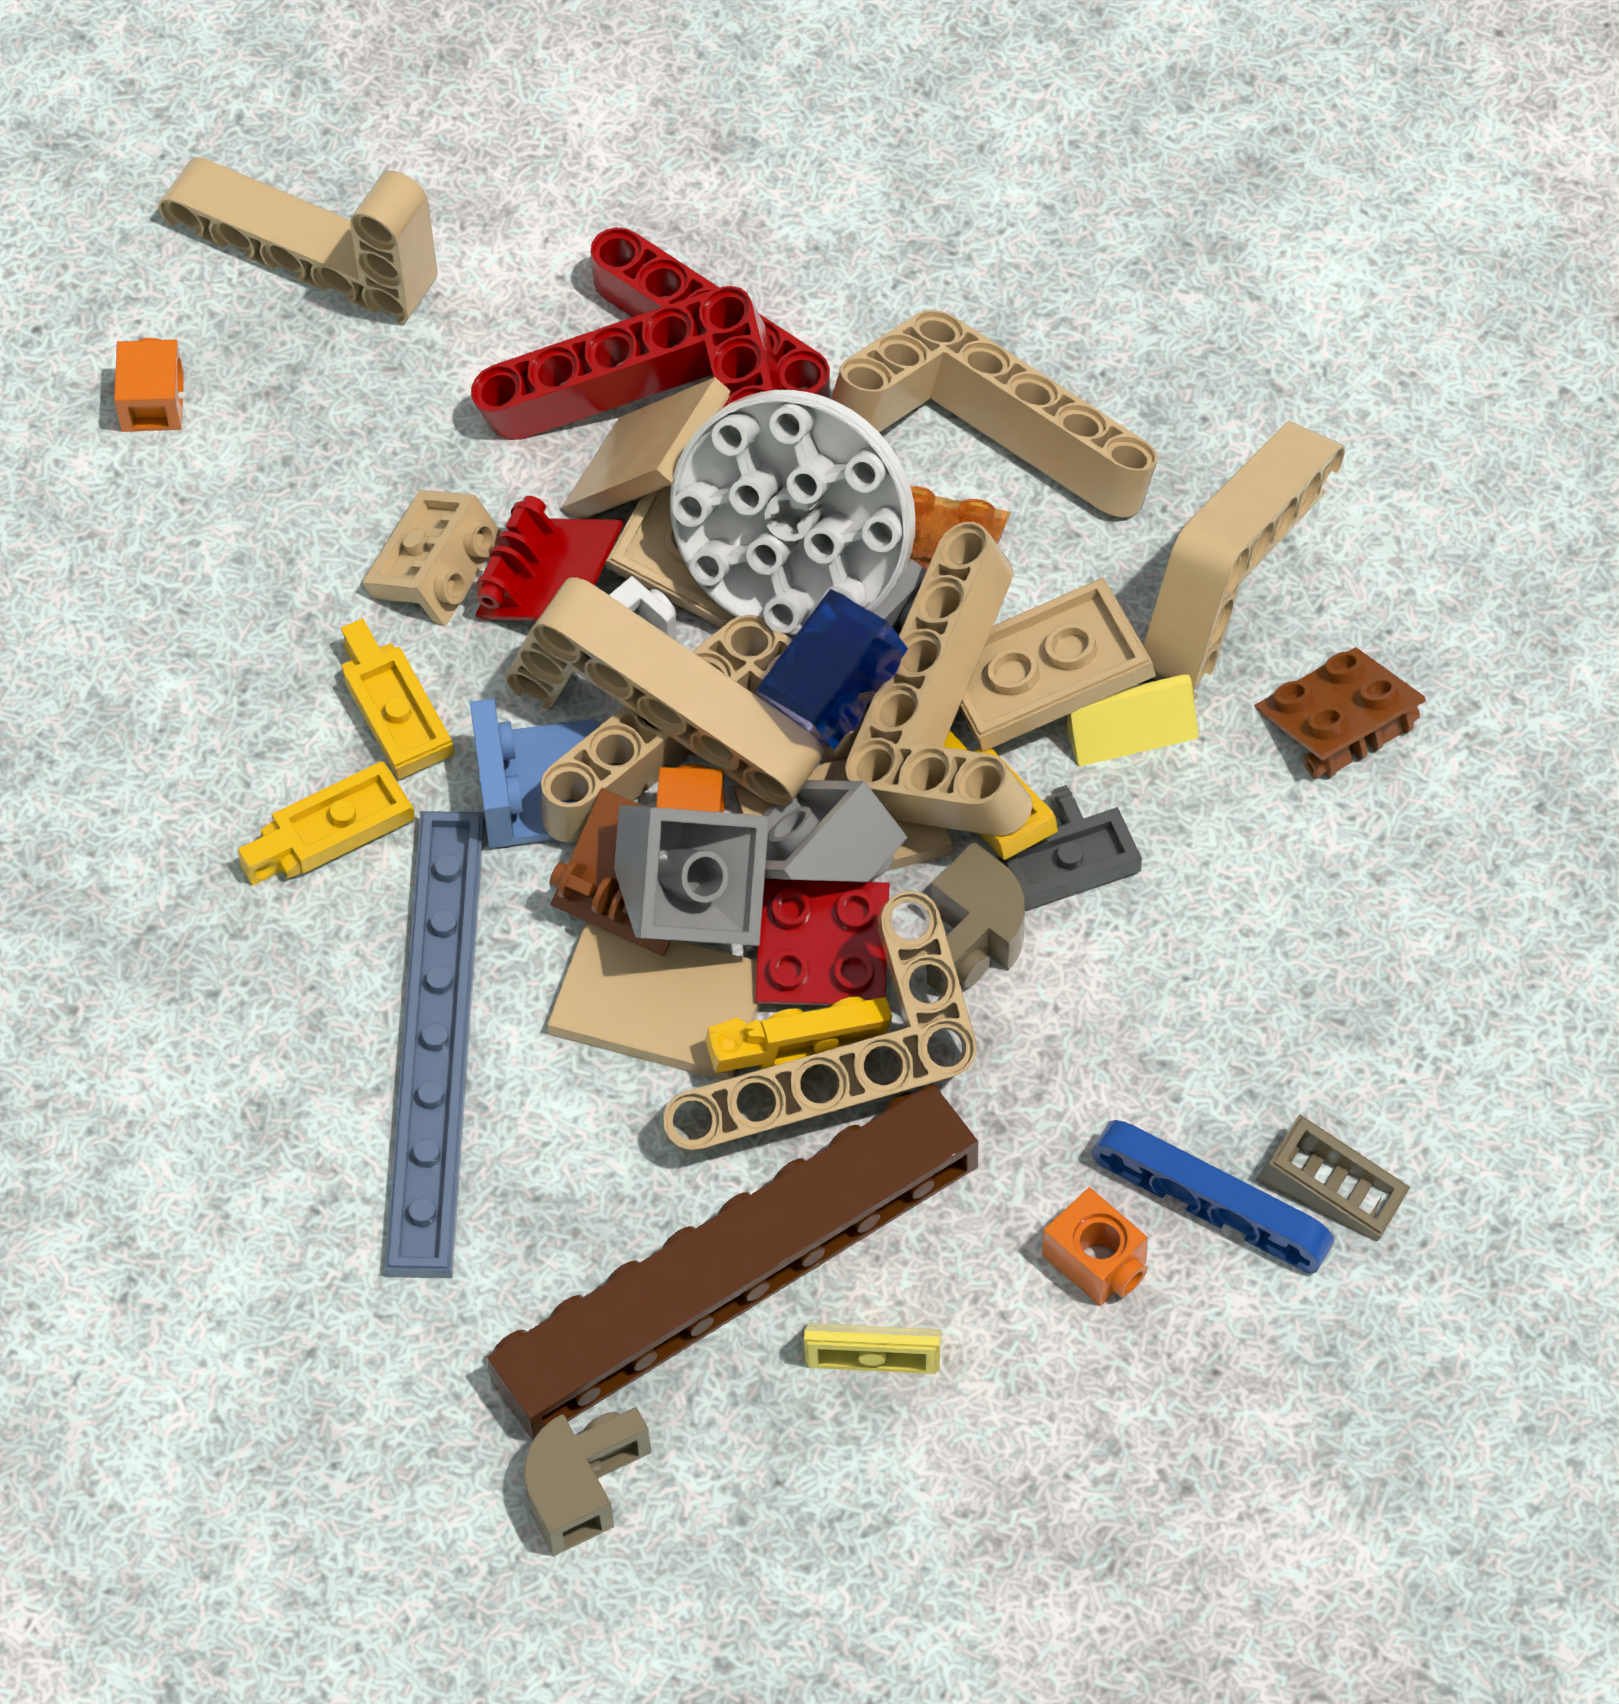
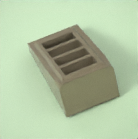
(1304, 1188)

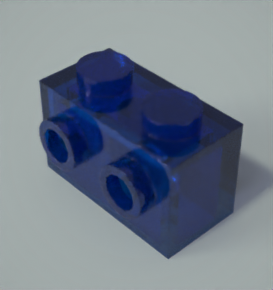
(833, 668)

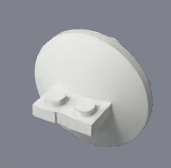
(791, 502)

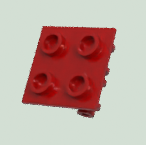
(538, 558)
(820, 942)

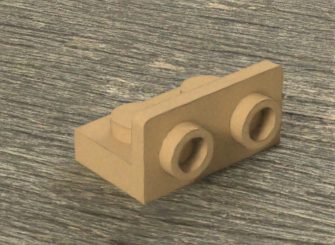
(434, 553)

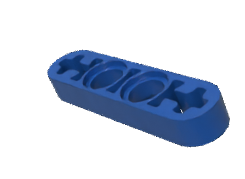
(1213, 1195)

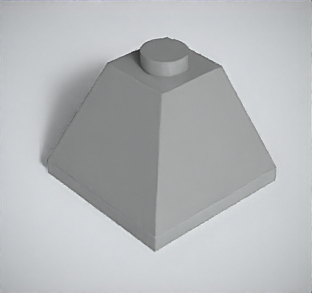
(831, 834)
(692, 873)

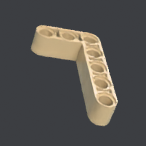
(376, 258)
(1005, 400)
(1227, 544)
(665, 685)
(911, 714)
(642, 748)
(848, 1061)

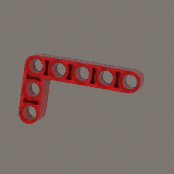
(651, 273)
(649, 364)

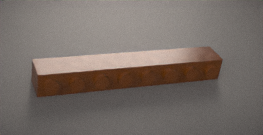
(732, 1260)

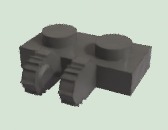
(1077, 856)

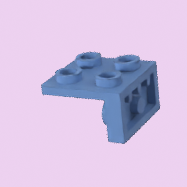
(512, 771)

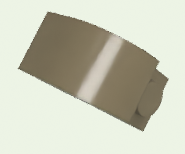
(986, 911)
(565, 1473)

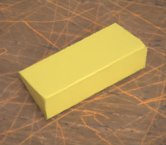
(1134, 721)
(872, 1348)

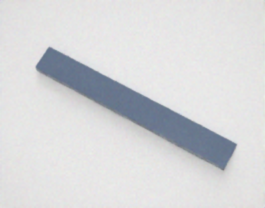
(435, 1046)

